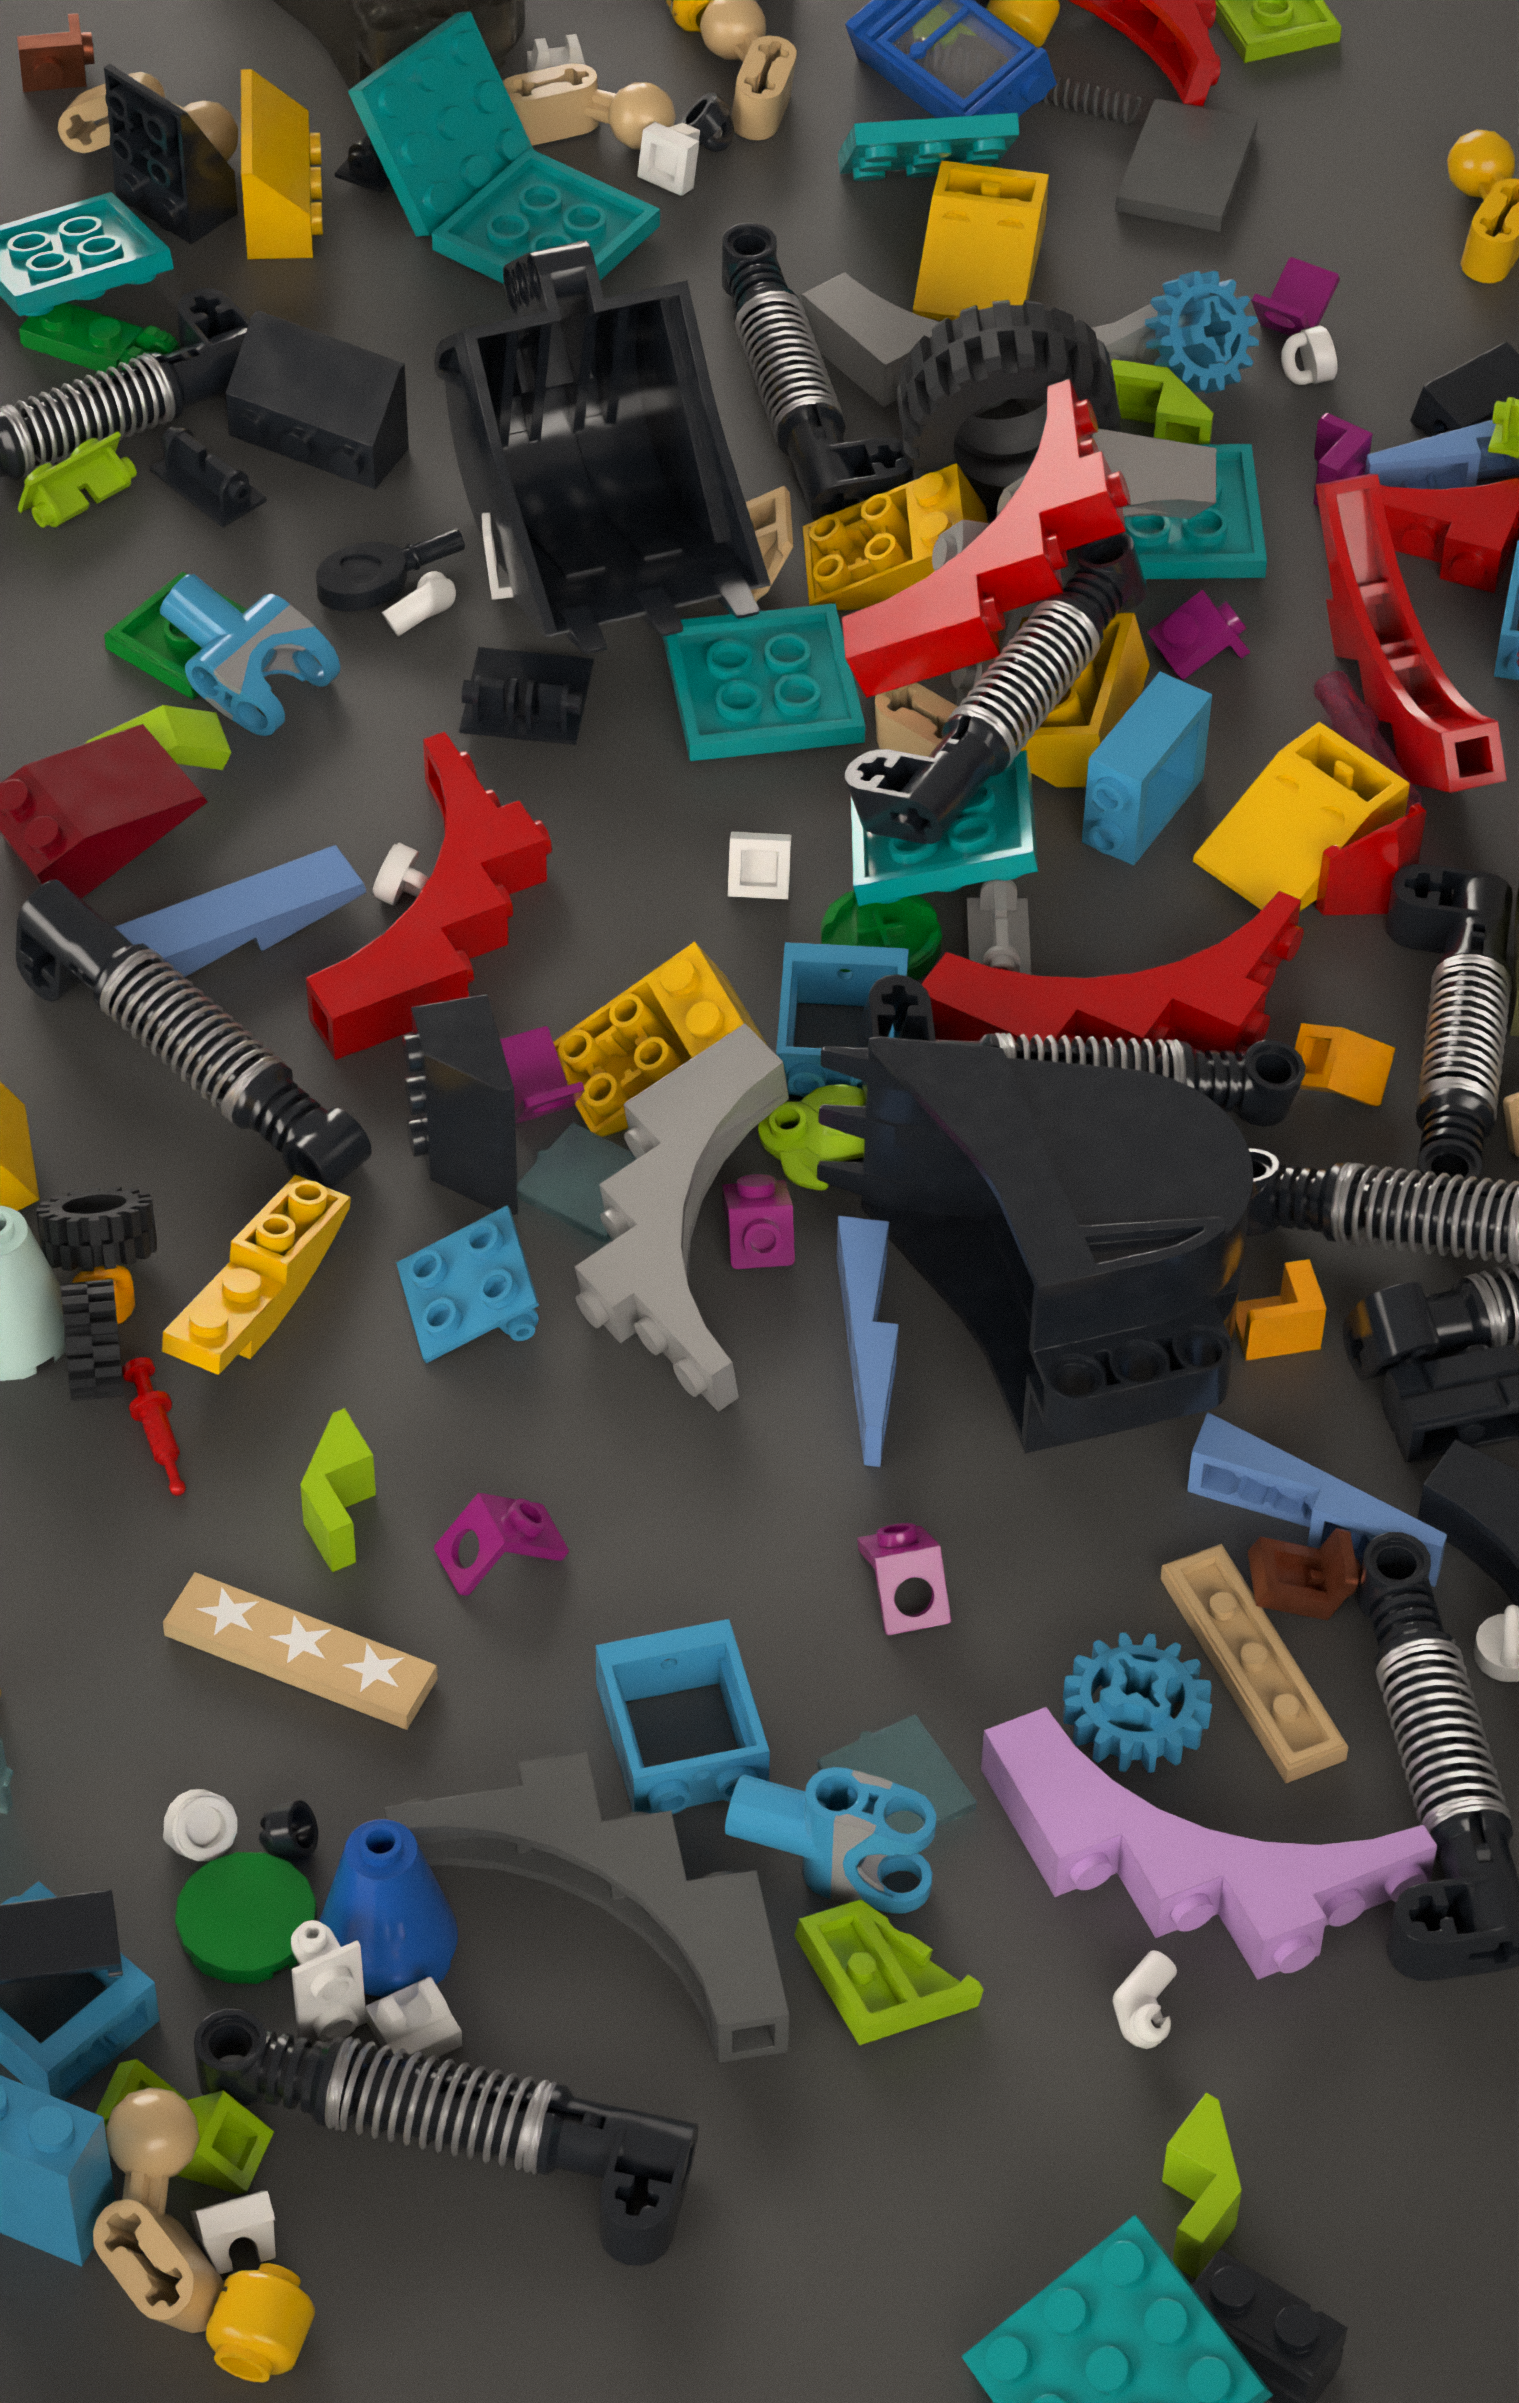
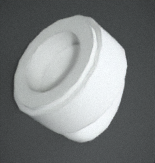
(1316, 353)
(399, 875)
(1498, 1646)
(200, 1825)

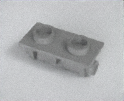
(999, 927)

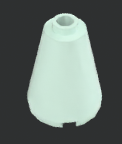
(28, 1301)

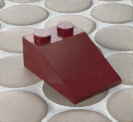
(94, 808)

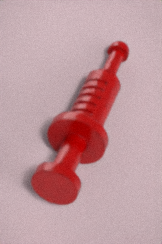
(152, 1410)

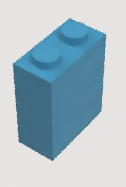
(51, 2171)

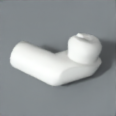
(431, 597)
(1137, 2002)

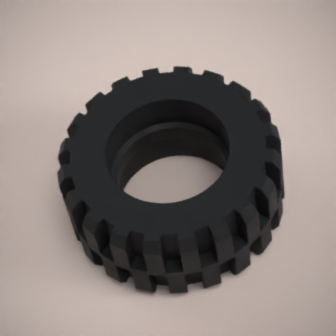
(991, 359)

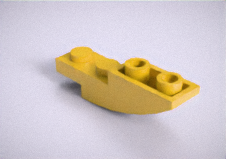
(263, 1279)

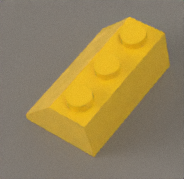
(278, 172)
(1090, 707)

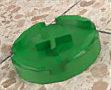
(900, 924)
(241, 1916)

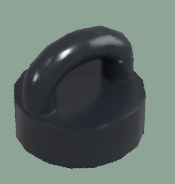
(708, 116)

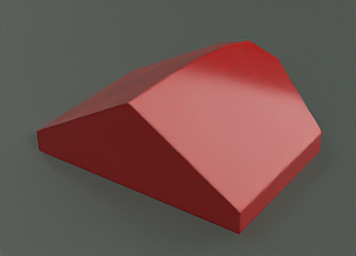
(1361, 874)

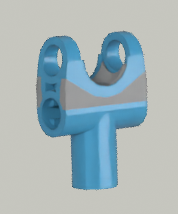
(245, 649)
(840, 1833)

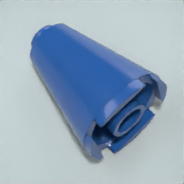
(392, 1907)

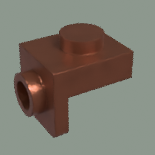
(55, 58)
(1304, 1577)

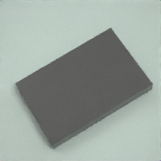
(1186, 165)

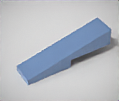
(1442, 460)
(255, 908)
(871, 1344)
(1264, 1479)

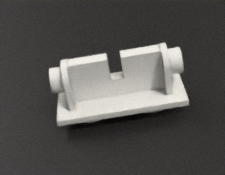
(326, 1983)

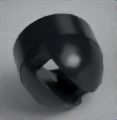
(289, 1830)

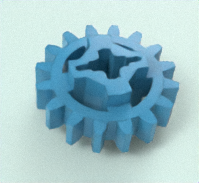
(1202, 331)
(1137, 1702)

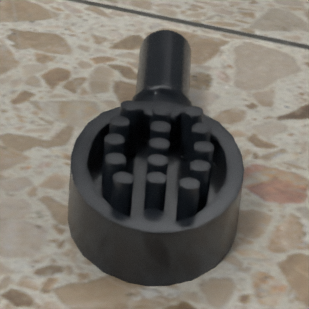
(377, 571)

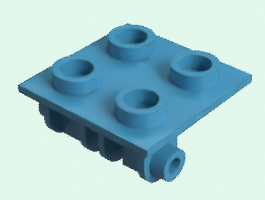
(470, 1286)

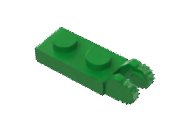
(91, 337)

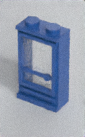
(951, 56)

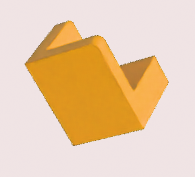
(1344, 1063)
(1286, 1321)

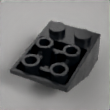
(165, 161)

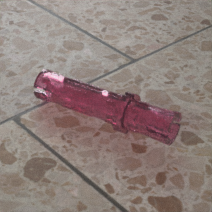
(1358, 724)

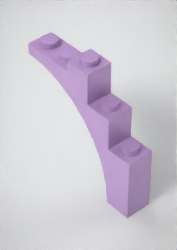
(1178, 1872)

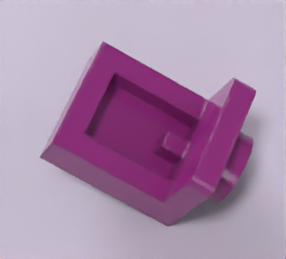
(1339, 450)
(1198, 633)
(759, 1222)

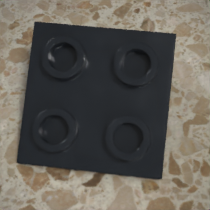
(526, 695)

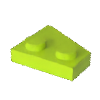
(879, 1974)

